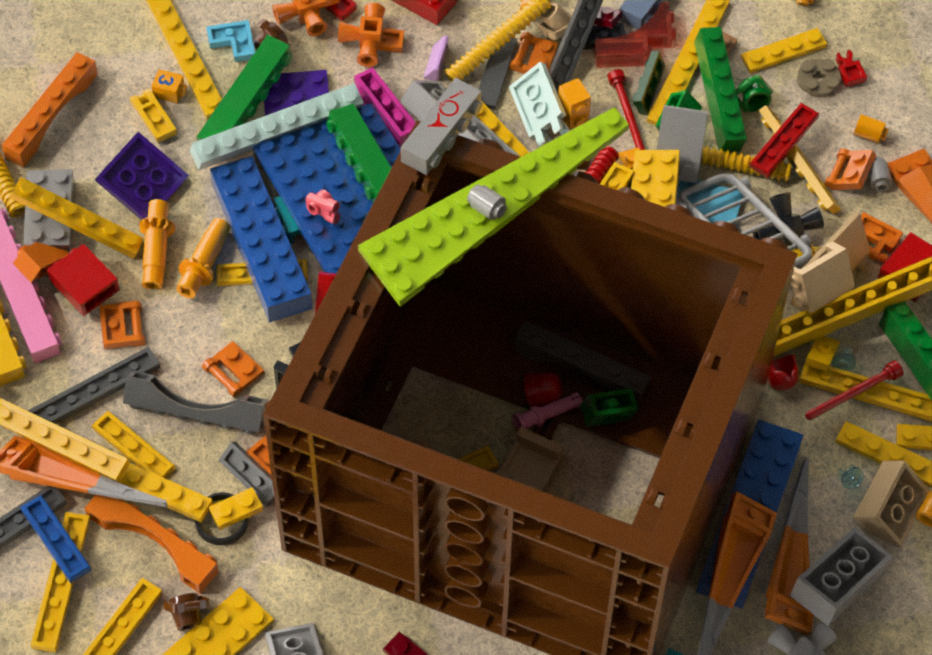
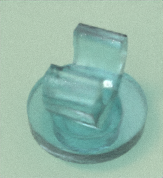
(844, 360)
(851, 477)

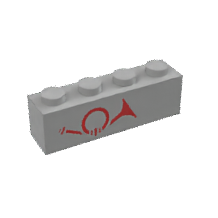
(441, 126)

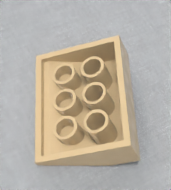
(854, 239)

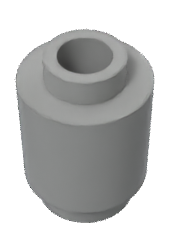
(879, 175)
(487, 202)

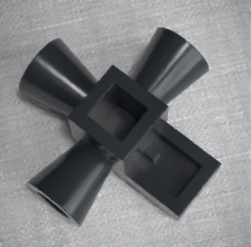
(798, 224)

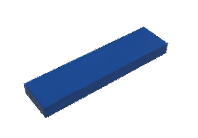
(55, 539)

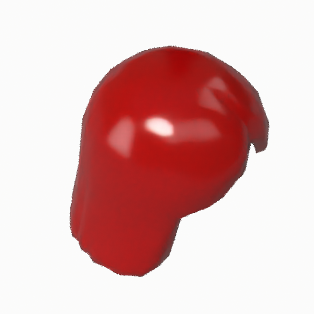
(783, 373)
(542, 388)

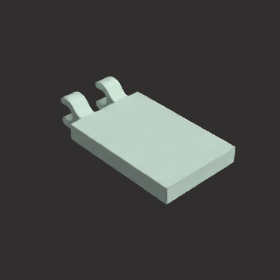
(539, 104)

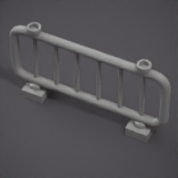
(743, 186)

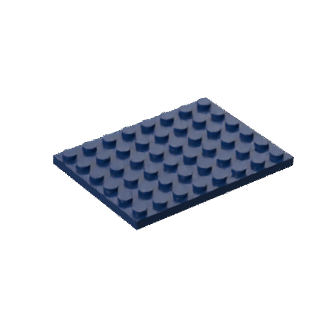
(312, 162)

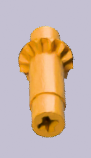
(156, 230)
(197, 269)

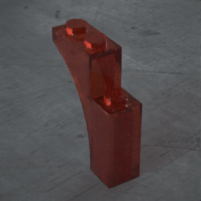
(636, 46)

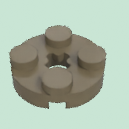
(821, 67)

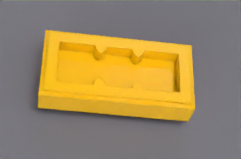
(822, 353)

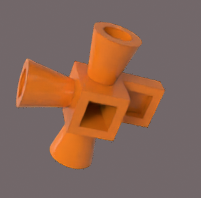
(306, 12)
(371, 35)

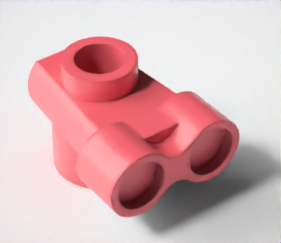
(323, 205)

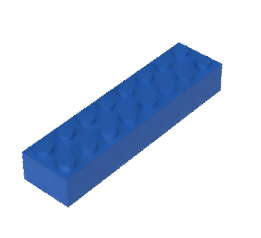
(261, 239)
(762, 479)

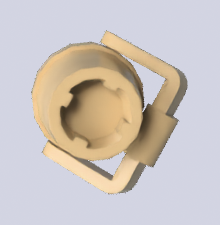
(557, 21)

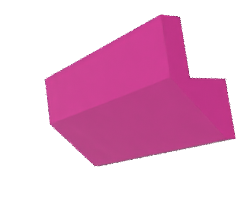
(375, 91)

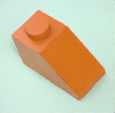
(36, 259)

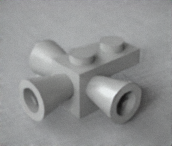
(819, 640)

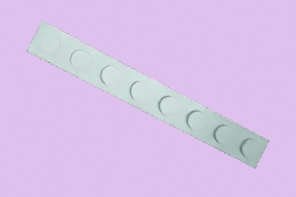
(243, 137)

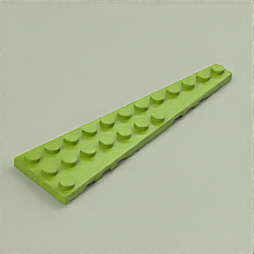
(441, 234)

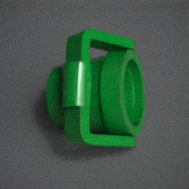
(755, 93)

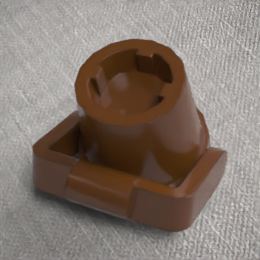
(271, 29)
(186, 610)

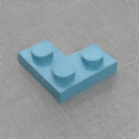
(235, 34)

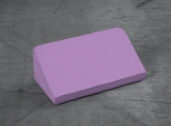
(437, 59)

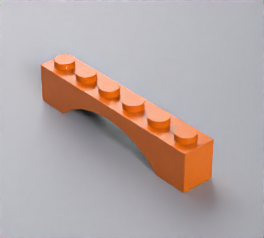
(28, 134)
(194, 567)

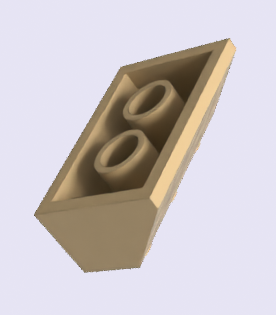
(891, 502)

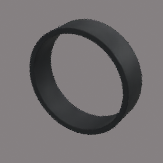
(226, 540)

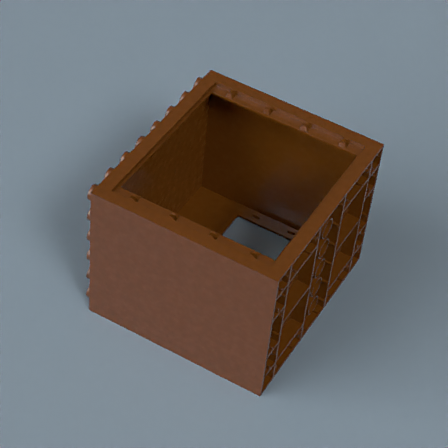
(595, 268)

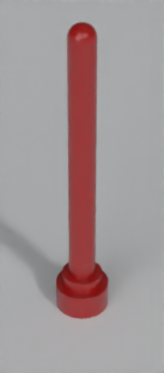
(617, 80)
(891, 371)

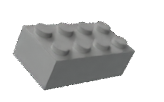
(43, 228)
(841, 576)

